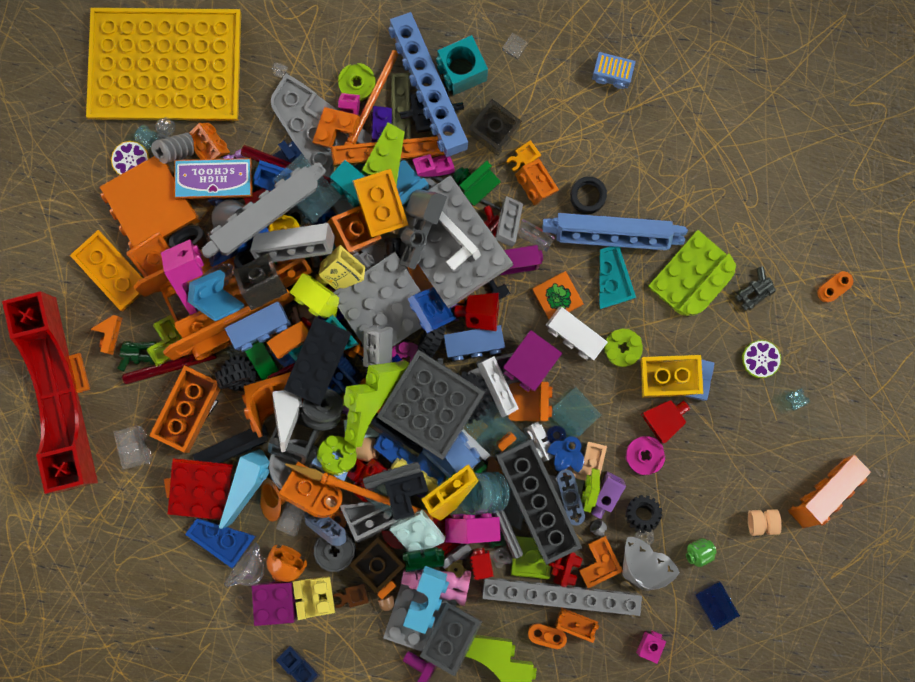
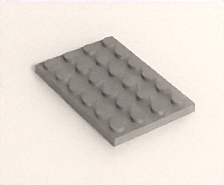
(441, 246)

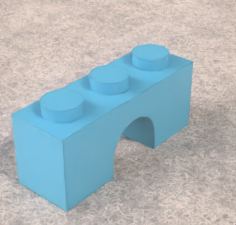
(420, 615)

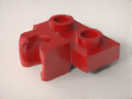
(364, 470)

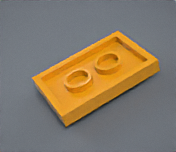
(380, 203)

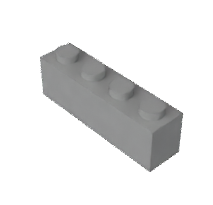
(294, 242)

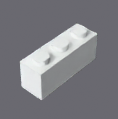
(575, 334)

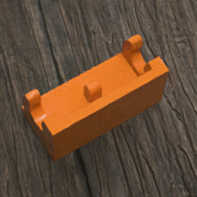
(576, 624)

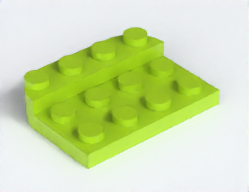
(694, 276)

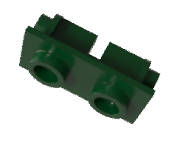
(431, 558)

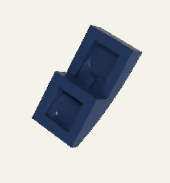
(297, 666)

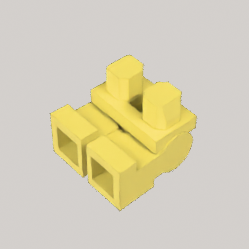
(315, 596)

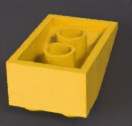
(671, 376)

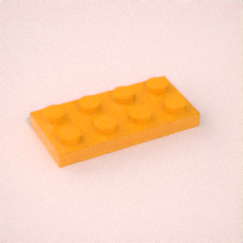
(108, 269)

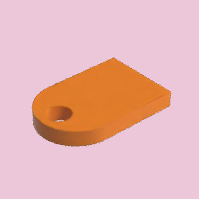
(310, 494)

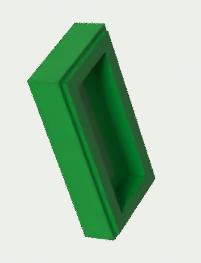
(261, 360)

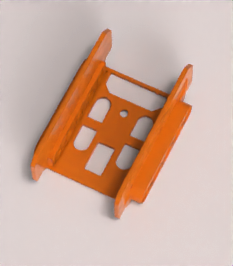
(211, 338)

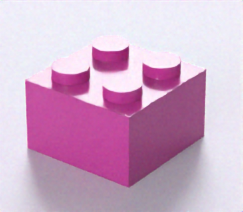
(472, 528)

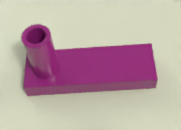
(420, 665)

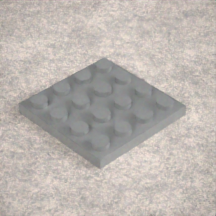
(381, 300)

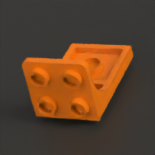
(259, 400)

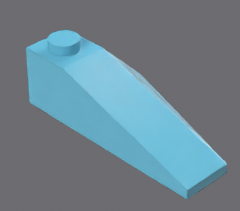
(248, 477)

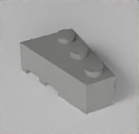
(366, 520)

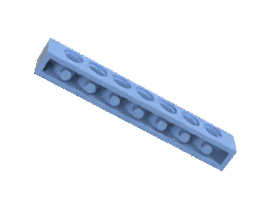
(406, 25)

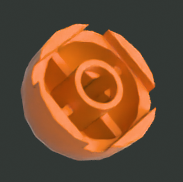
(285, 564)

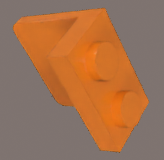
(531, 404)

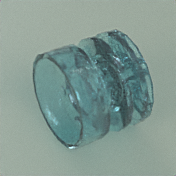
(488, 495)

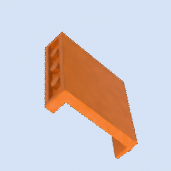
(146, 202)

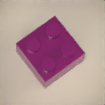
(273, 603)

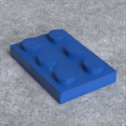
(431, 310)

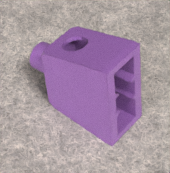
(613, 488)

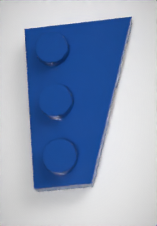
(224, 543)

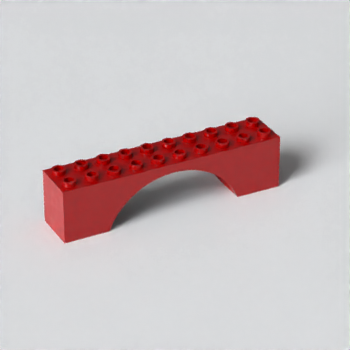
(64, 446)

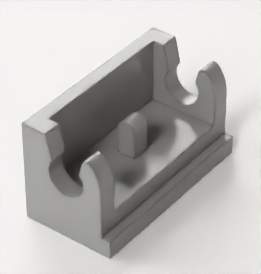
(377, 345)

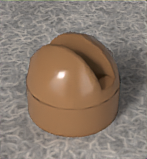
(386, 603)

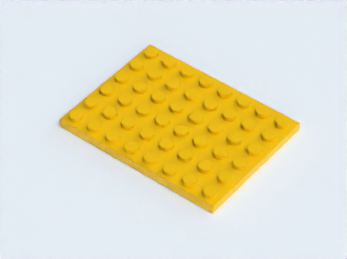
(164, 64)

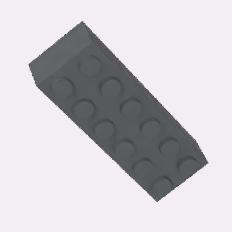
(538, 501)

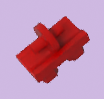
(562, 569)

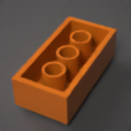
(186, 409)

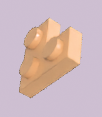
(593, 458)

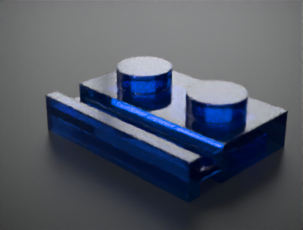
(717, 605)

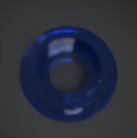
(551, 439)

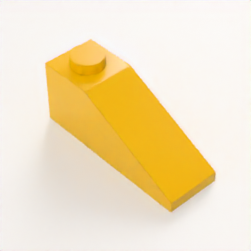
(450, 493)

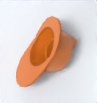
(270, 501)

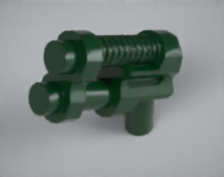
(132, 352)

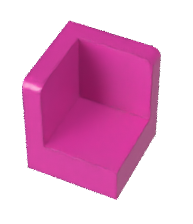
(349, 103)

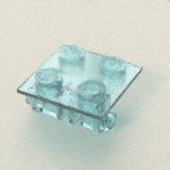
(575, 413)

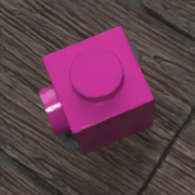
(651, 646)

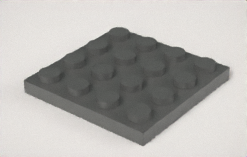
(431, 404)

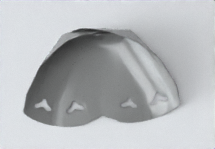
(643, 567)

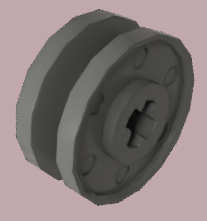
(325, 415)
(328, 559)

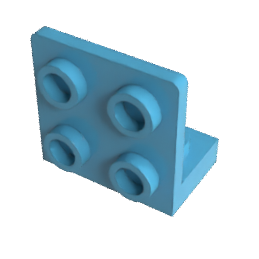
(408, 182)
(210, 298)

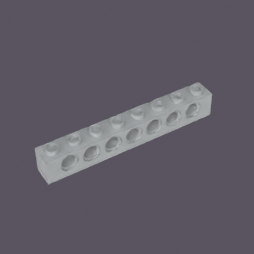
(559, 596)

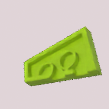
(386, 152)

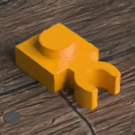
(525, 154)

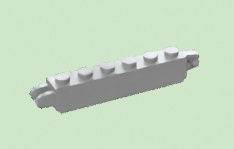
(263, 212)

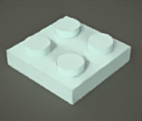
(417, 532)

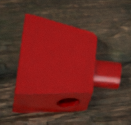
(480, 311)
(666, 419)

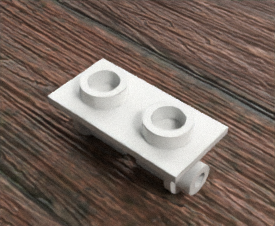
(537, 433)

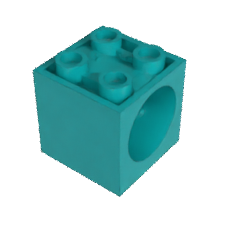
(467, 50)

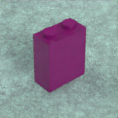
(531, 361)

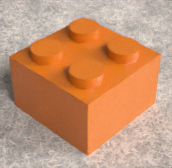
(352, 231)

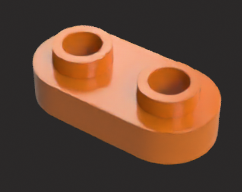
(836, 286)
(546, 636)

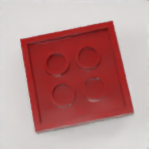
(199, 488)

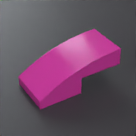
(429, 167)

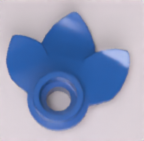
(565, 456)

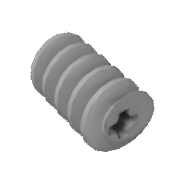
(173, 148)

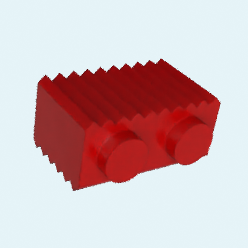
(481, 563)

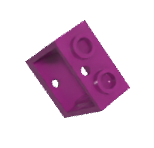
(524, 259)

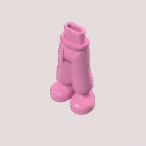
(462, 584)

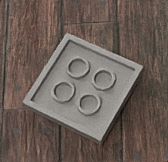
(405, 636)

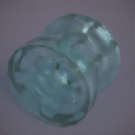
(145, 136)
(797, 399)

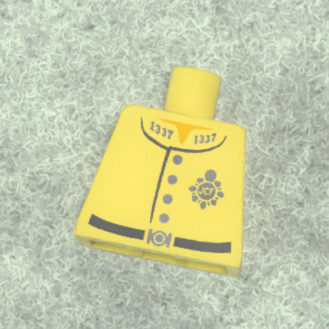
(340, 269)

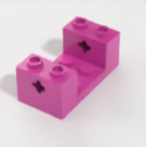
(180, 266)

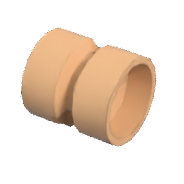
(764, 522)

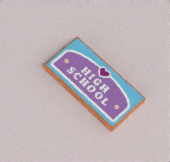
(213, 178)

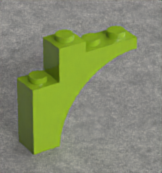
(368, 398)
(496, 655)

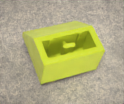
(316, 296)

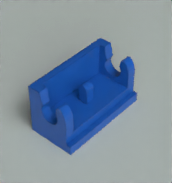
(265, 174)

